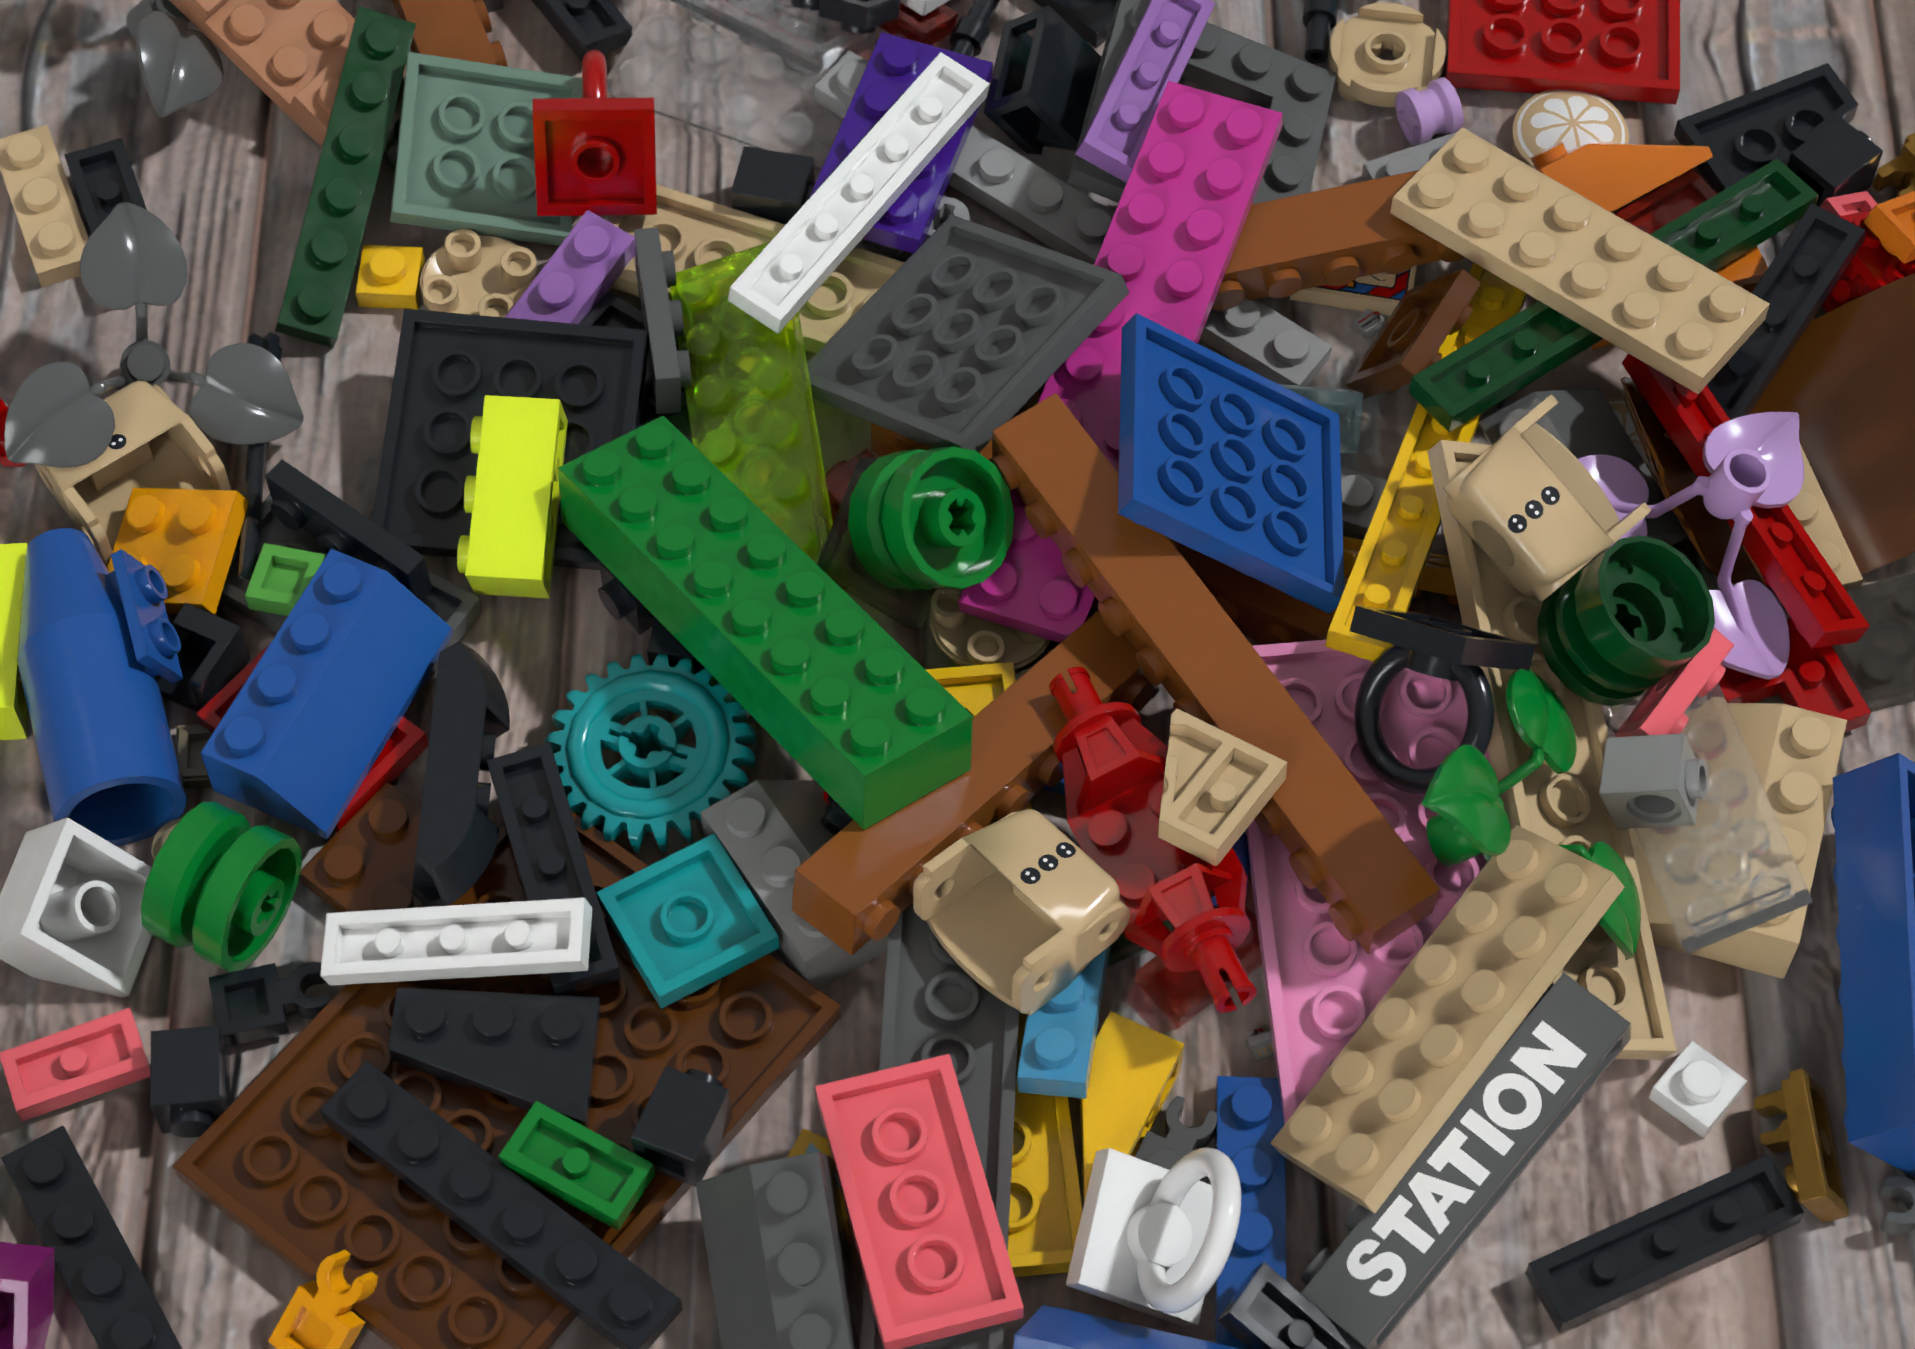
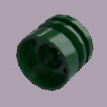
(1625, 621)

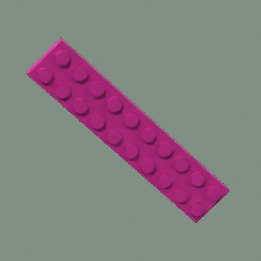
(1173, 252)

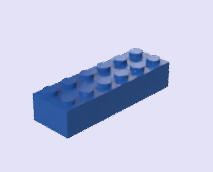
(1877, 954)

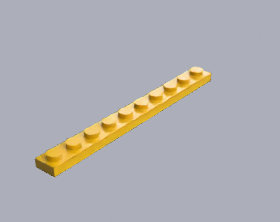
(1408, 508)

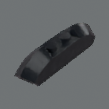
(453, 826)

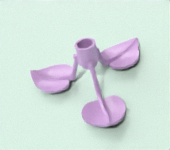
(1750, 464)

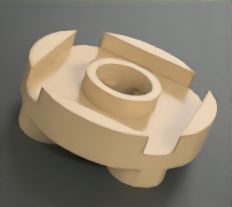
(1378, 27)

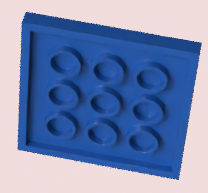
(1230, 464)

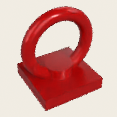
(594, 150)

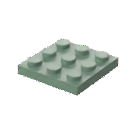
(471, 148)

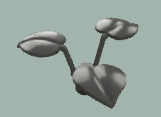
(174, 61)
(138, 263)

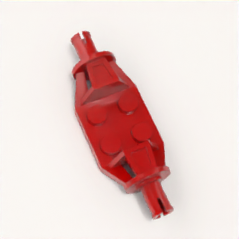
(1114, 811)

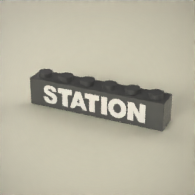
(1467, 1164)

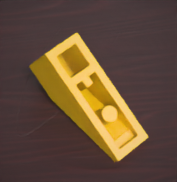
(1126, 1088)

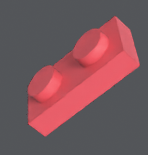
(1664, 704)
(75, 1064)

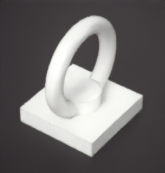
(1156, 1232)

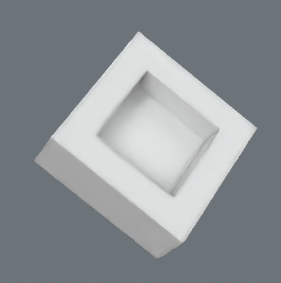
(1697, 1089)

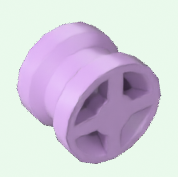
(1429, 111)

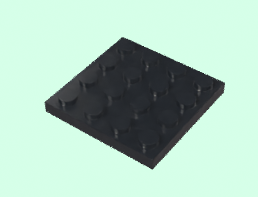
(441, 384)

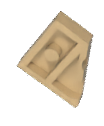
(1213, 787)

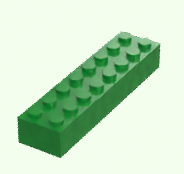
(766, 622)

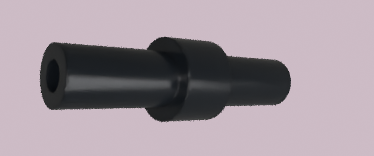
(1319, 19)
(972, 30)

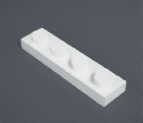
(457, 941)

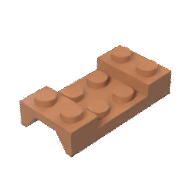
(284, 47)

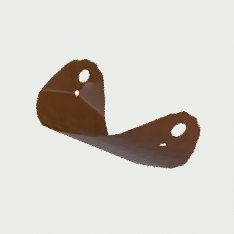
(1856, 426)

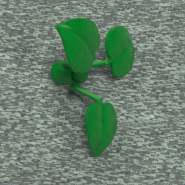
(1473, 815)

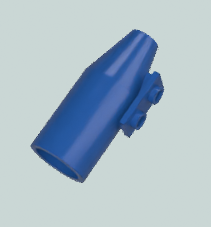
(92, 686)

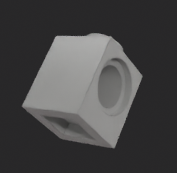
(1652, 781)

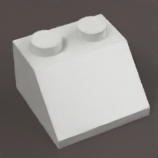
(74, 910)

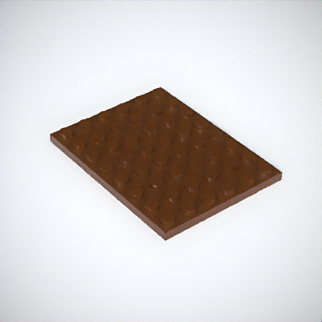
(438, 1287)

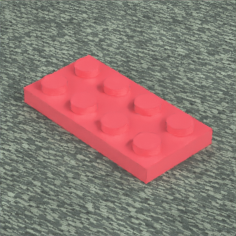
(918, 1203)

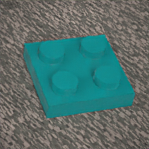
(688, 920)

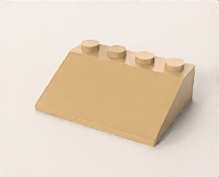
(1796, 763)

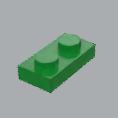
(577, 1165)

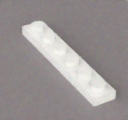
(858, 193)

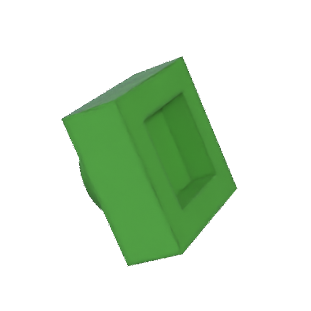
(281, 578)

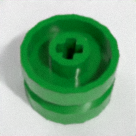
(931, 519)
(221, 886)

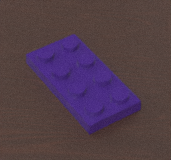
(889, 73)

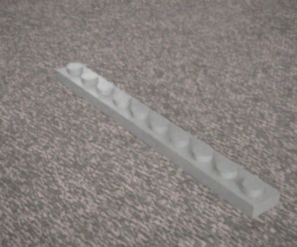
(1077, 227)

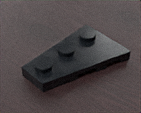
(1765, 124)
(503, 1044)

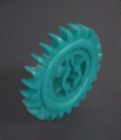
(660, 796)

